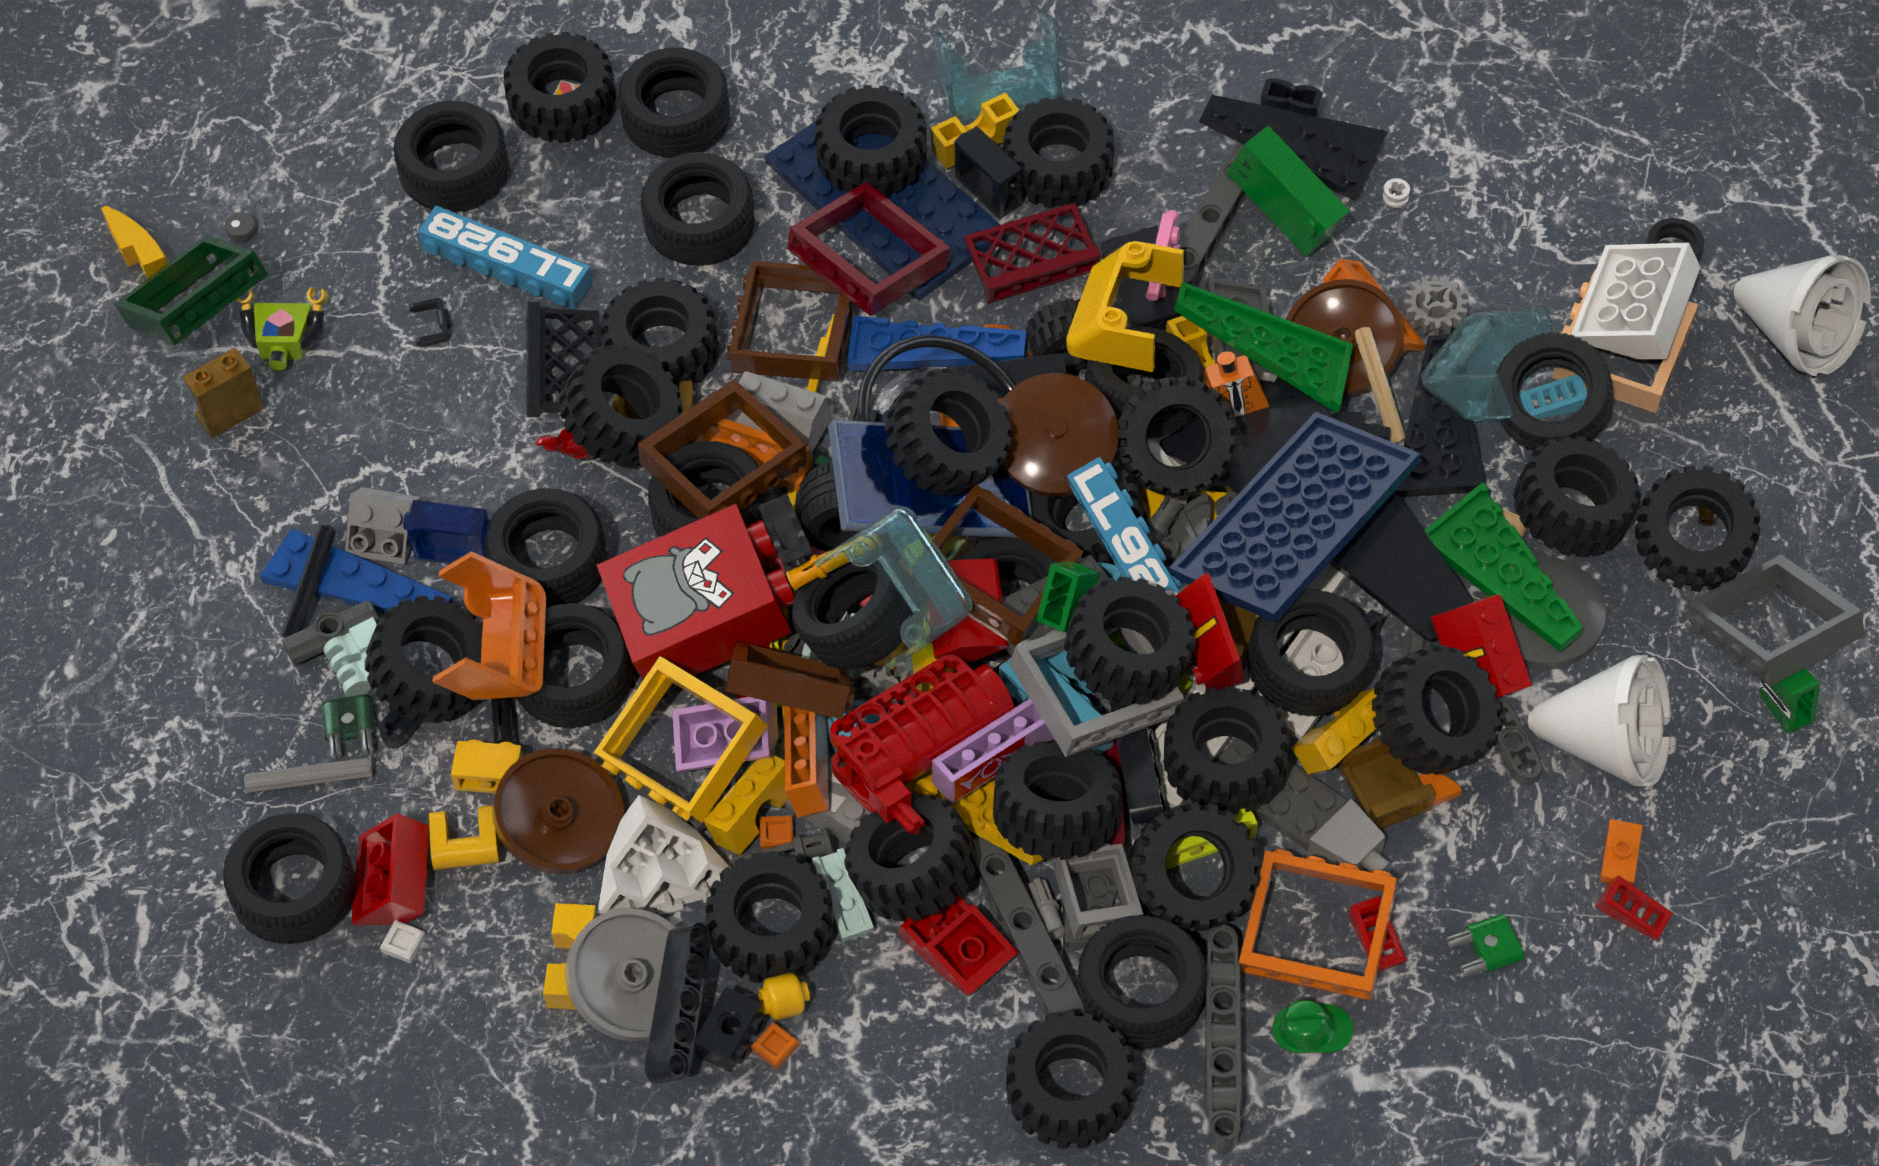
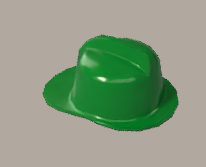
(1312, 1028)

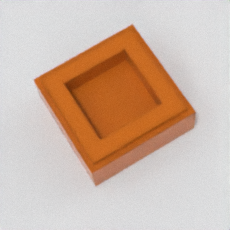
(775, 830)
(775, 1046)

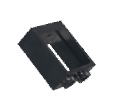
(988, 172)

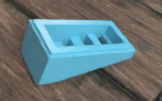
(1563, 387)

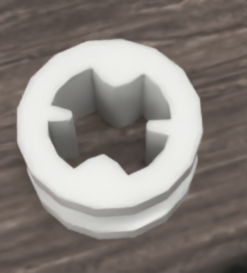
(1396, 185)

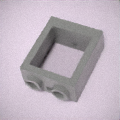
(1088, 922)

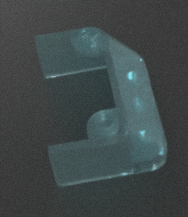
(1023, 84)
(1467, 363)
(916, 571)

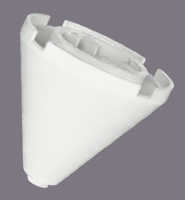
(1809, 310)
(1612, 720)

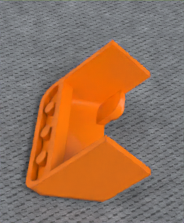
(511, 631)

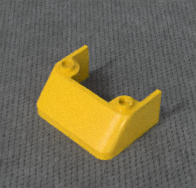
(1100, 329)

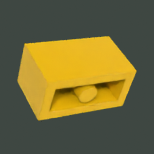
(481, 765)

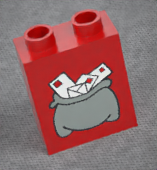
(698, 593)

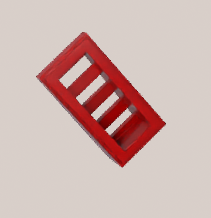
(1366, 909)
(1628, 917)

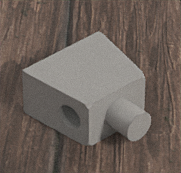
(1350, 839)

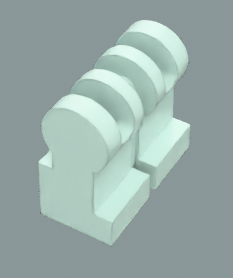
(349, 656)

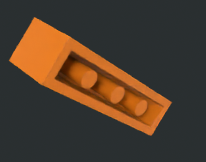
(806, 761)

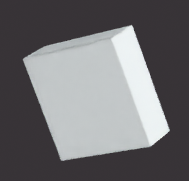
(402, 941)

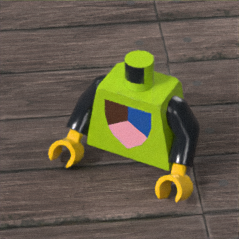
(283, 329)

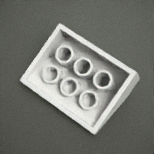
(1638, 298)

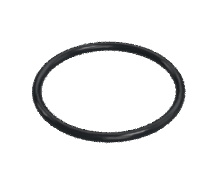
(924, 341)

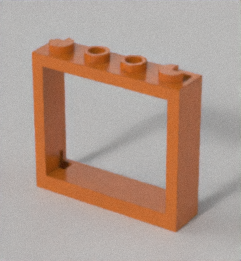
(1306, 974)

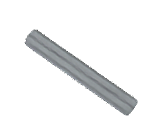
(308, 775)

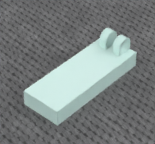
(848, 906)

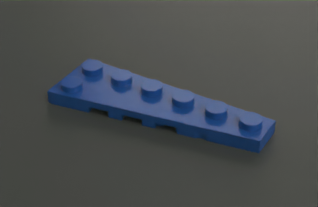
(875, 334)
(343, 576)

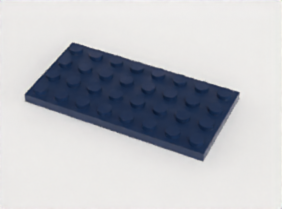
(928, 200)
(1296, 515)

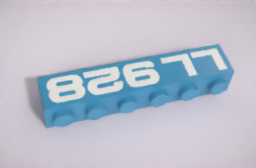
(505, 257)
(1118, 527)

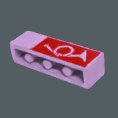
(979, 756)

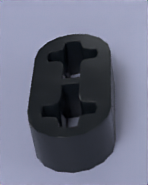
(394, 721)

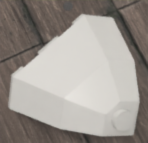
(657, 862)

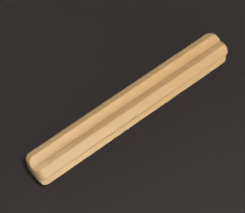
(1379, 384)

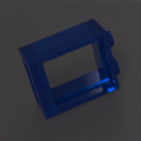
(445, 531)

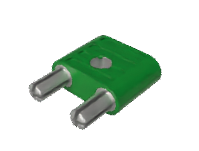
(1492, 944)

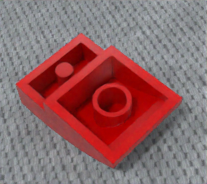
(959, 945)

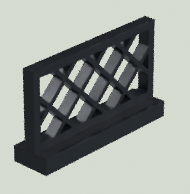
(537, 353)

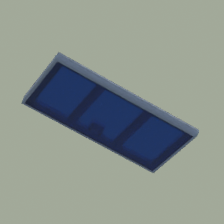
(873, 485)

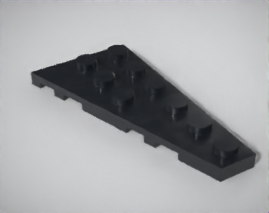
(1332, 149)
(1444, 441)

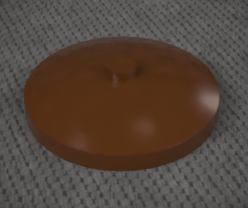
(1340, 310)
(1056, 430)
(557, 811)

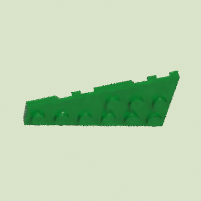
(1289, 350)
(1497, 561)

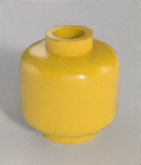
(783, 996)

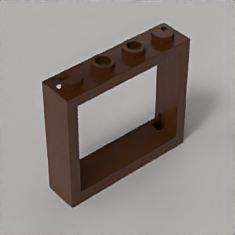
(780, 364)
(699, 419)
(985, 609)
(789, 680)

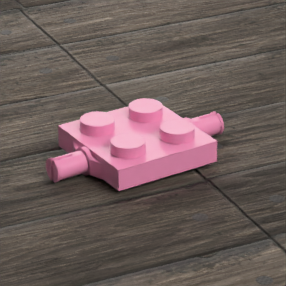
(1169, 237)

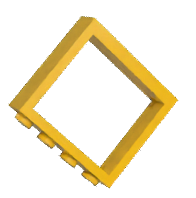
(637, 712)

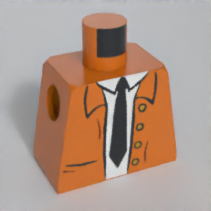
(1236, 383)

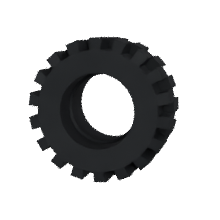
(1049, 332)

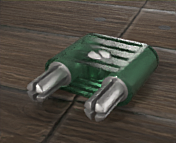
(348, 720)

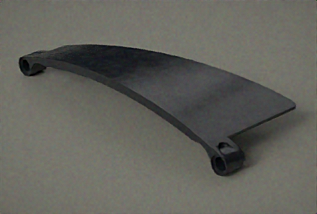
(1385, 558)

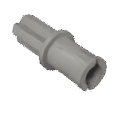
(1046, 908)

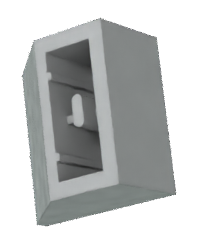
(377, 525)

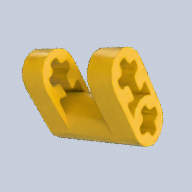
(464, 851)

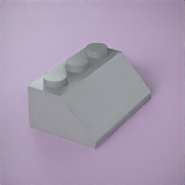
(797, 408)

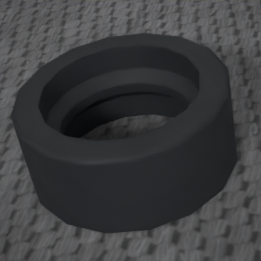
(1678, 229)

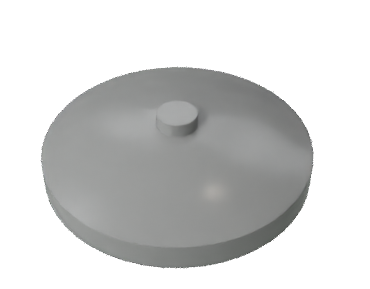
(617, 971)

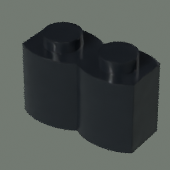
(1297, 98)

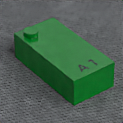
(1287, 191)

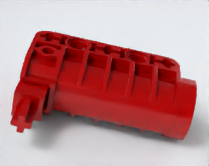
(905, 741)

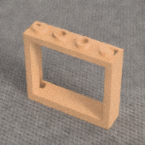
(1630, 391)

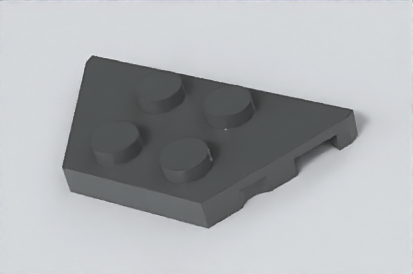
(1185, 528)

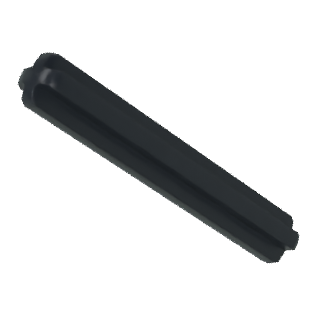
(309, 580)

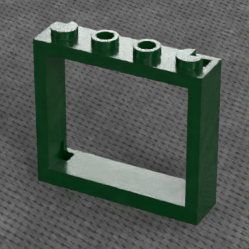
(200, 304)

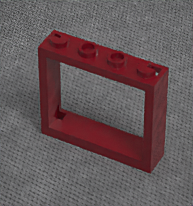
(843, 275)

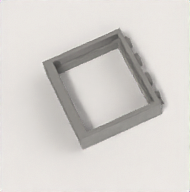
(1098, 730)

